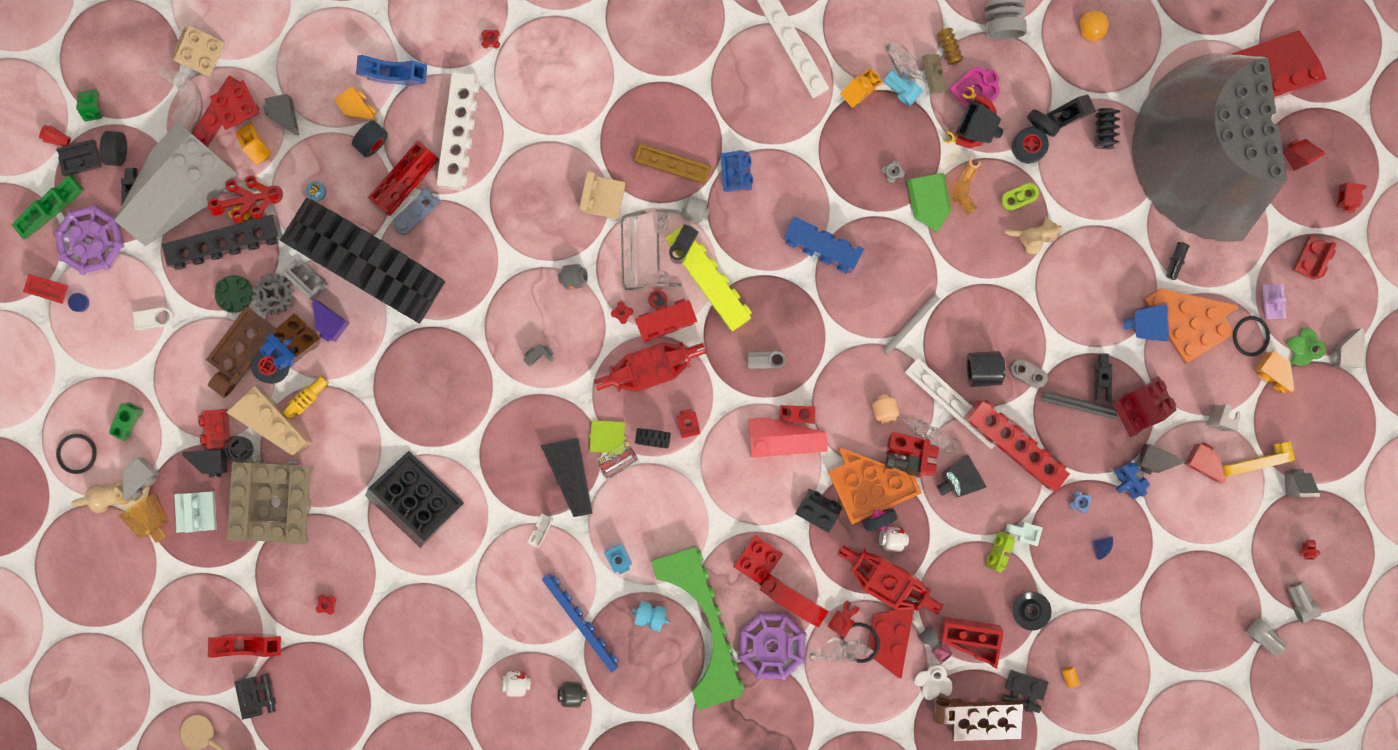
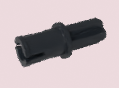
(1177, 260)

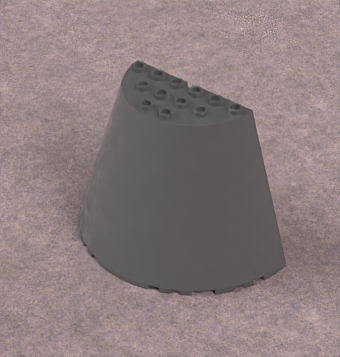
(1211, 145)

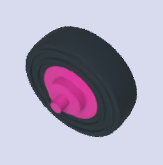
(880, 519)

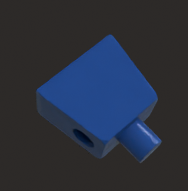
(1150, 322)

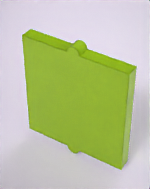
(606, 435)

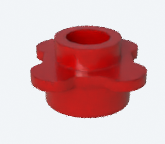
(486, 34)
(622, 317)
(330, 600)

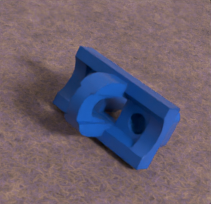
(1134, 486)

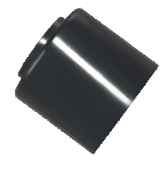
(985, 368)

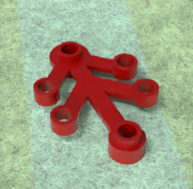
(248, 199)

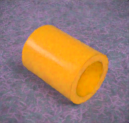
(1070, 677)

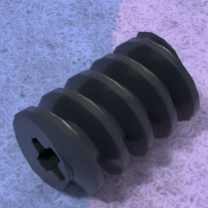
(1106, 128)

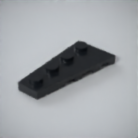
(568, 467)

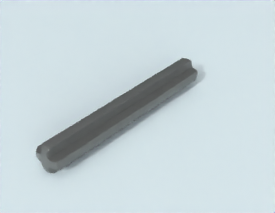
(1079, 404)

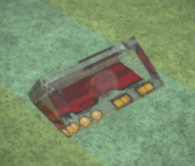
(617, 460)

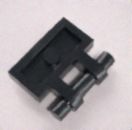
(1028, 685)
(249, 696)

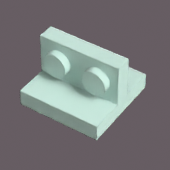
(195, 512)

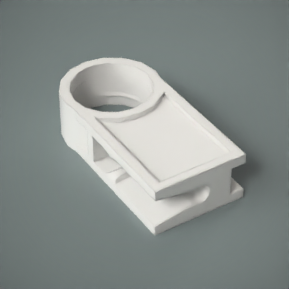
(149, 319)

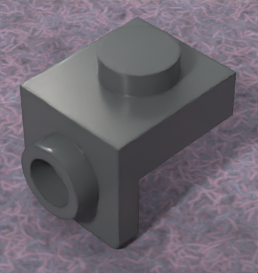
(534, 354)

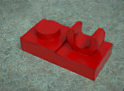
(45, 288)

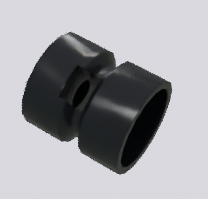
(238, 448)

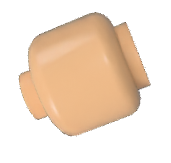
(885, 409)

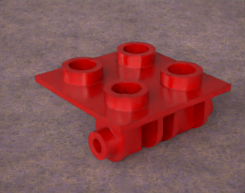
(234, 105)
(758, 560)

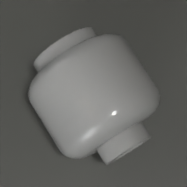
(695, 209)

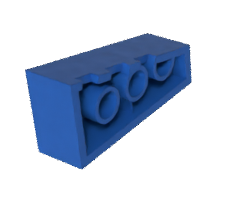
(822, 245)

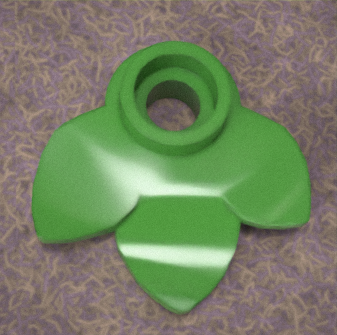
(1303, 346)

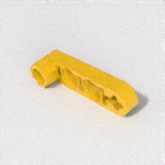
(1283, 454)

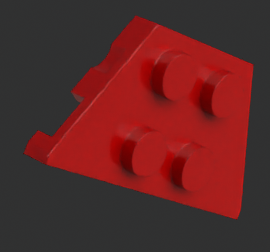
(893, 633)

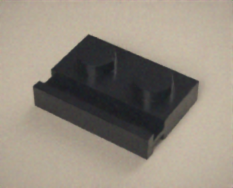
(79, 157)

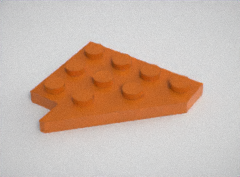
(1193, 321)
(869, 485)

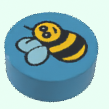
(316, 191)

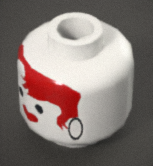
(893, 539)
(515, 683)

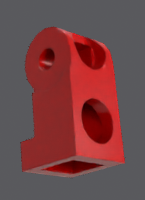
(797, 414)

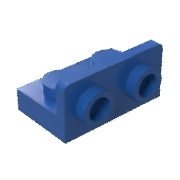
(736, 171)

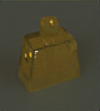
(146, 518)

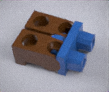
(290, 342)

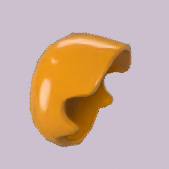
(1094, 25)

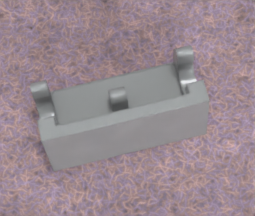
(304, 279)
(1220, 418)

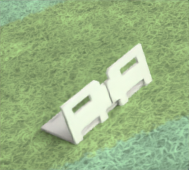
(542, 527)

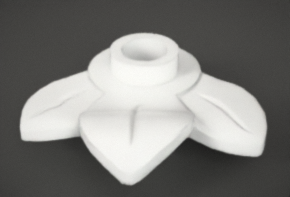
(933, 684)

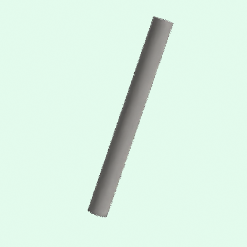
(912, 322)

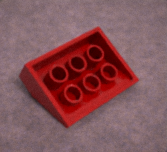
(1290, 61)

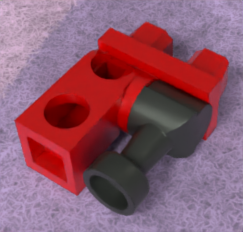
(916, 454)

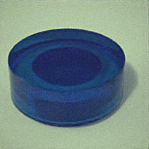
(78, 302)

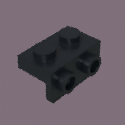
(819, 510)

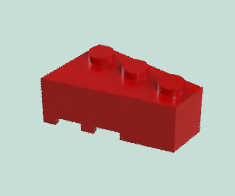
(666, 320)
(974, 638)

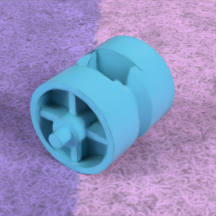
(653, 616)

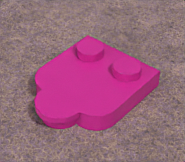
(981, 81)

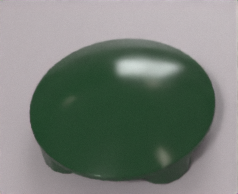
(233, 293)

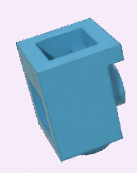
(618, 551)

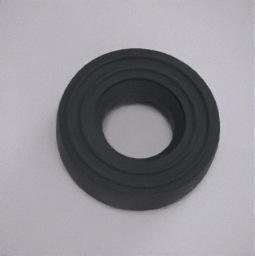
(1043, 122)

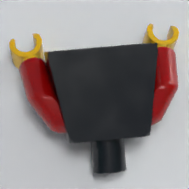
(978, 123)

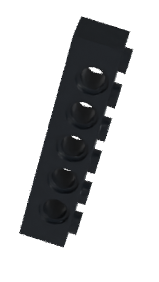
(174, 250)

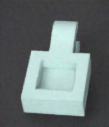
(1027, 533)

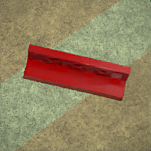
(405, 179)

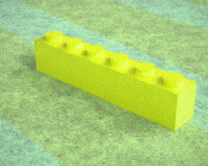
(713, 284)

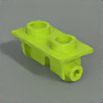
(1002, 543)

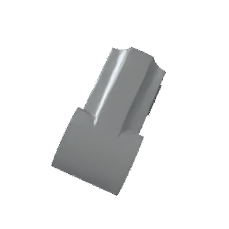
(763, 360)
(1305, 607)
(1263, 634)

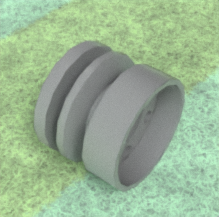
(1005, 19)

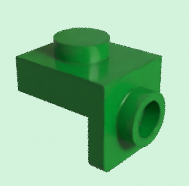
(88, 105)

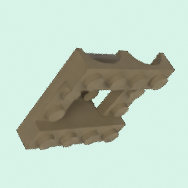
(251, 497)

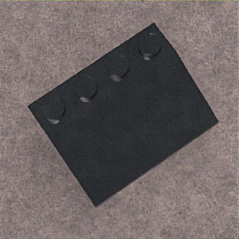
(414, 499)

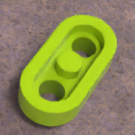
(1018, 196)

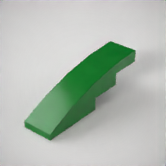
(47, 207)

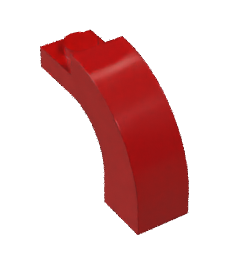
(794, 601)
(244, 644)

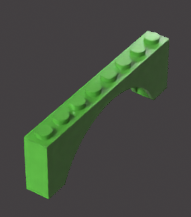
(720, 679)

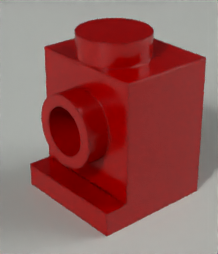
(1350, 196)
(693, 429)

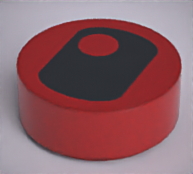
(657, 299)

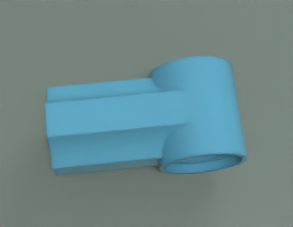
(907, 90)

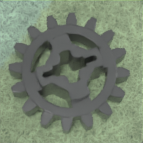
(268, 299)

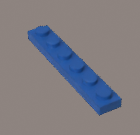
(585, 628)

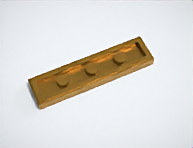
(672, 163)

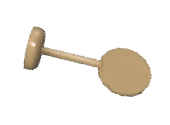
(198, 733)

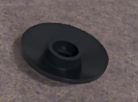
(1040, 615)

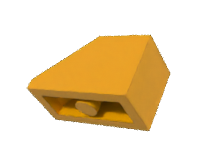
(253, 143)

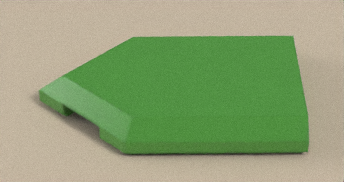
(930, 200)

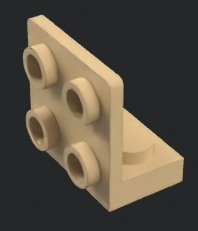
(197, 50)
(602, 196)

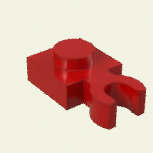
(842, 621)

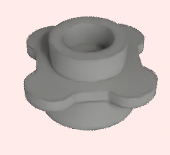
(899, 173)

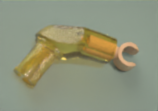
(961, 188)

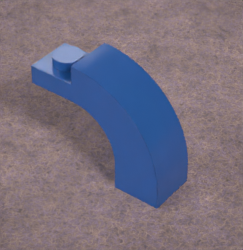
(391, 72)

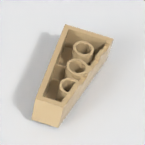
(266, 418)

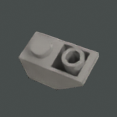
(137, 478)

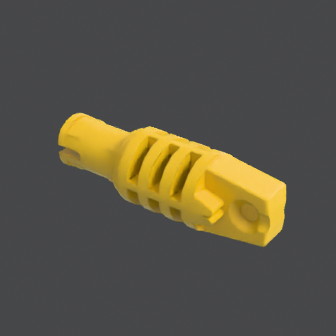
(305, 397)

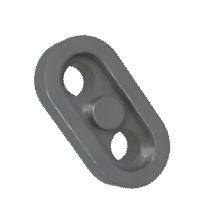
(1028, 374)

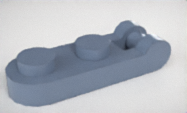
(415, 212)

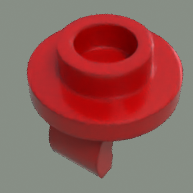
(1309, 551)

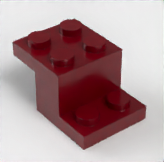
(1145, 406)

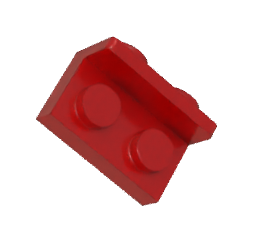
(1314, 258)
(214, 427)

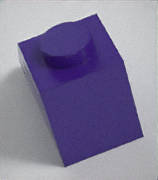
(328, 322)

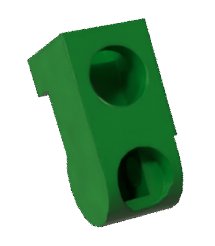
(125, 420)

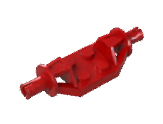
(650, 366)
(889, 581)

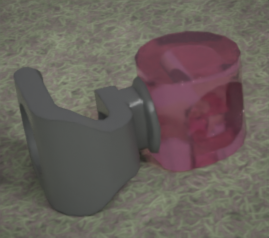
(939, 649)

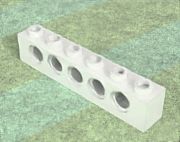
(459, 83)

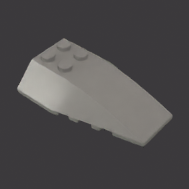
(172, 186)

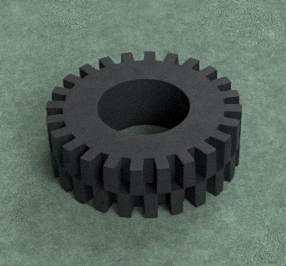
(362, 260)

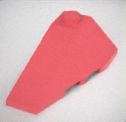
(777, 438)

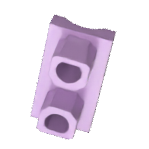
(1274, 301)

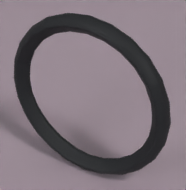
(1235, 336)
(93, 455)
(876, 640)

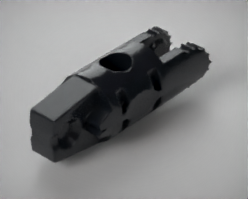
(1105, 369)

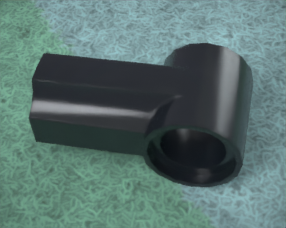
(683, 242)

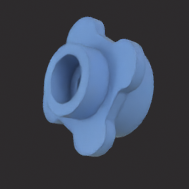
(1086, 499)

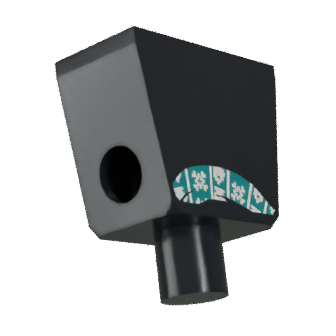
(961, 478)

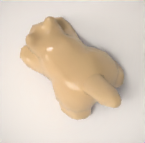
(1035, 237)
(99, 497)

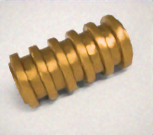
(950, 46)

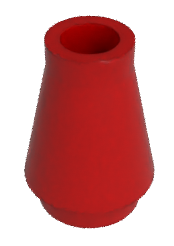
(53, 136)

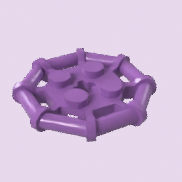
(78, 236)
(763, 653)

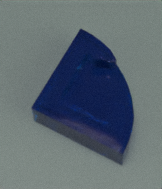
(1102, 547)

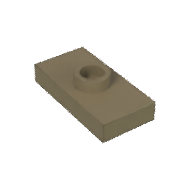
(934, 73)

